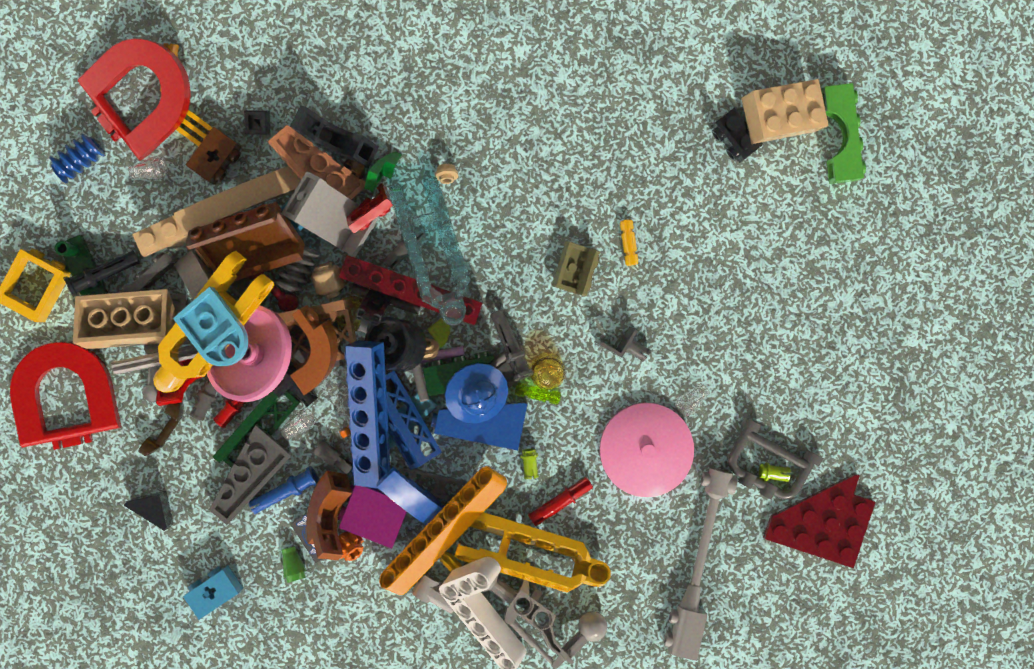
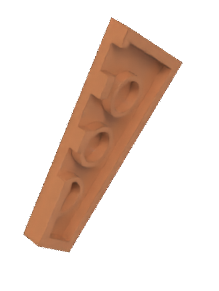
(304, 156)

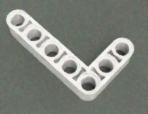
(463, 593)

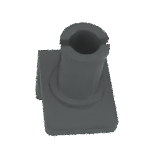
(628, 344)

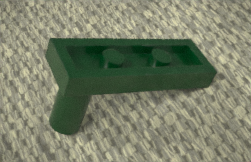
(78, 257)

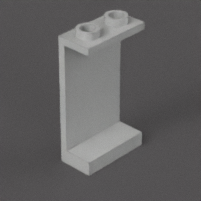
(325, 213)

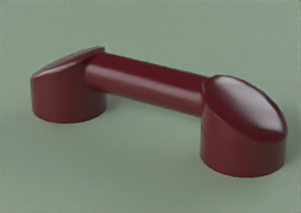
(287, 301)

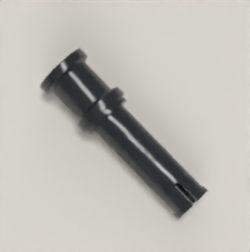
(90, 277)

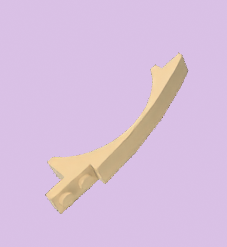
(174, 230)

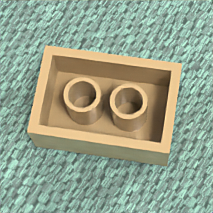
(784, 111)

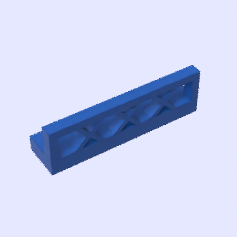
(399, 429)

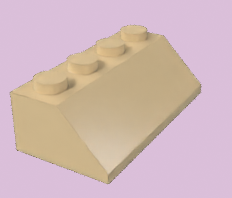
(123, 319)

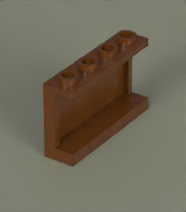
(258, 235)

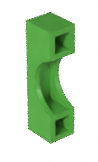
(841, 106)

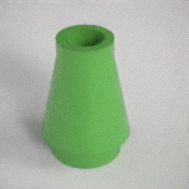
(292, 565)

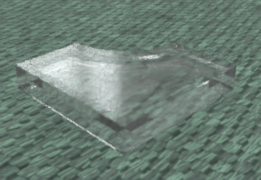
(336, 389)

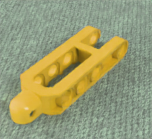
(171, 373)
(585, 569)

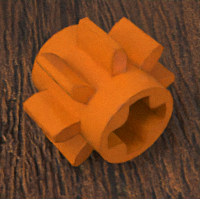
(351, 545)

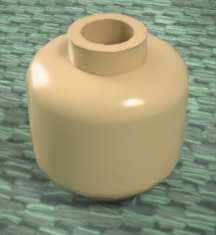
(327, 280)

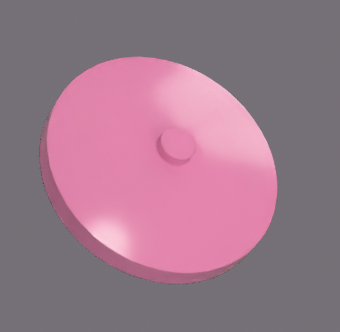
(263, 362)
(646, 449)

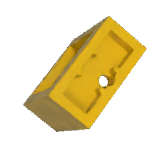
(47, 302)

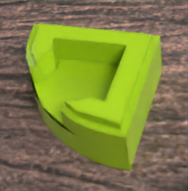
(440, 332)

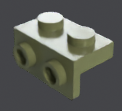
(576, 268)

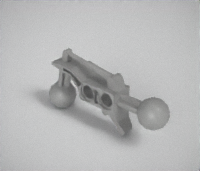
(591, 625)

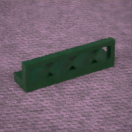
(248, 424)

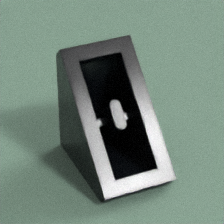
(153, 508)

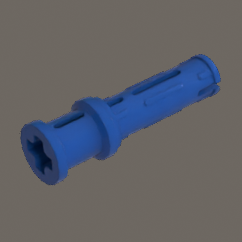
(294, 485)

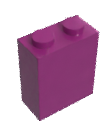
(372, 516)

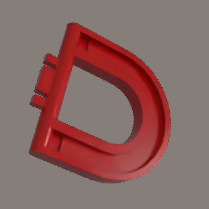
(174, 92)
(27, 402)

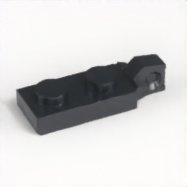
(372, 309)

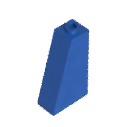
(500, 431)

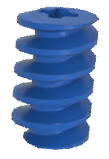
(76, 158)

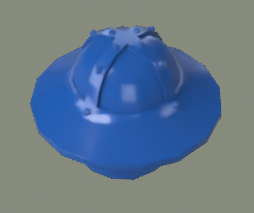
(476, 393)

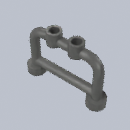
(749, 479)

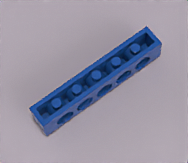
(369, 453)

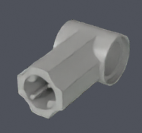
(428, 591)

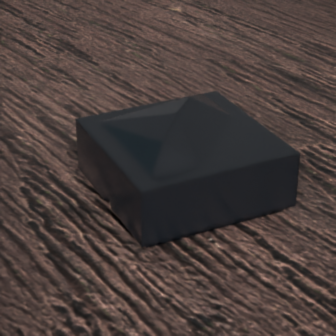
(257, 122)

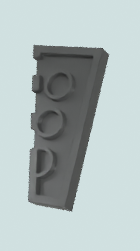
(251, 471)

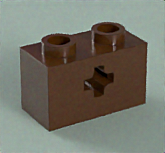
(203, 162)

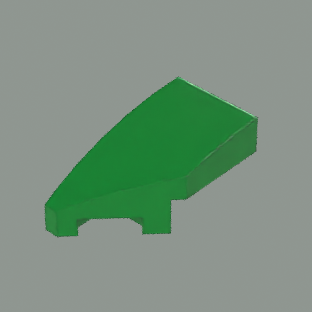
(383, 167)

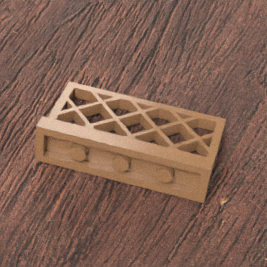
(324, 311)

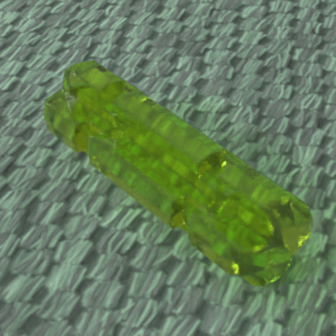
(536, 393)

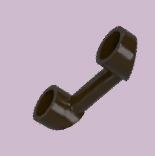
(151, 445)

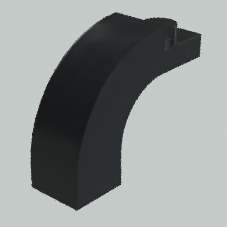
(332, 138)

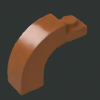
(323, 350)
(323, 514)

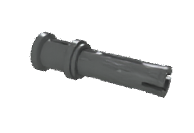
(515, 355)

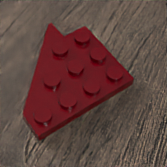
(825, 523)

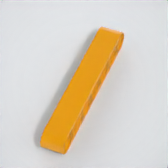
(443, 530)

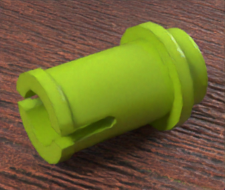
(530, 463)
(773, 472)

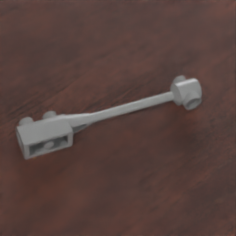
(688, 618)

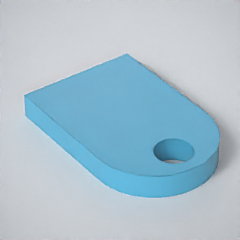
(212, 327)

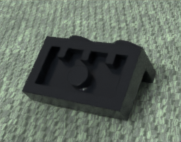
(735, 135)

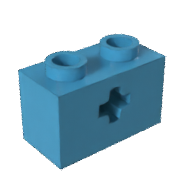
(204, 602)

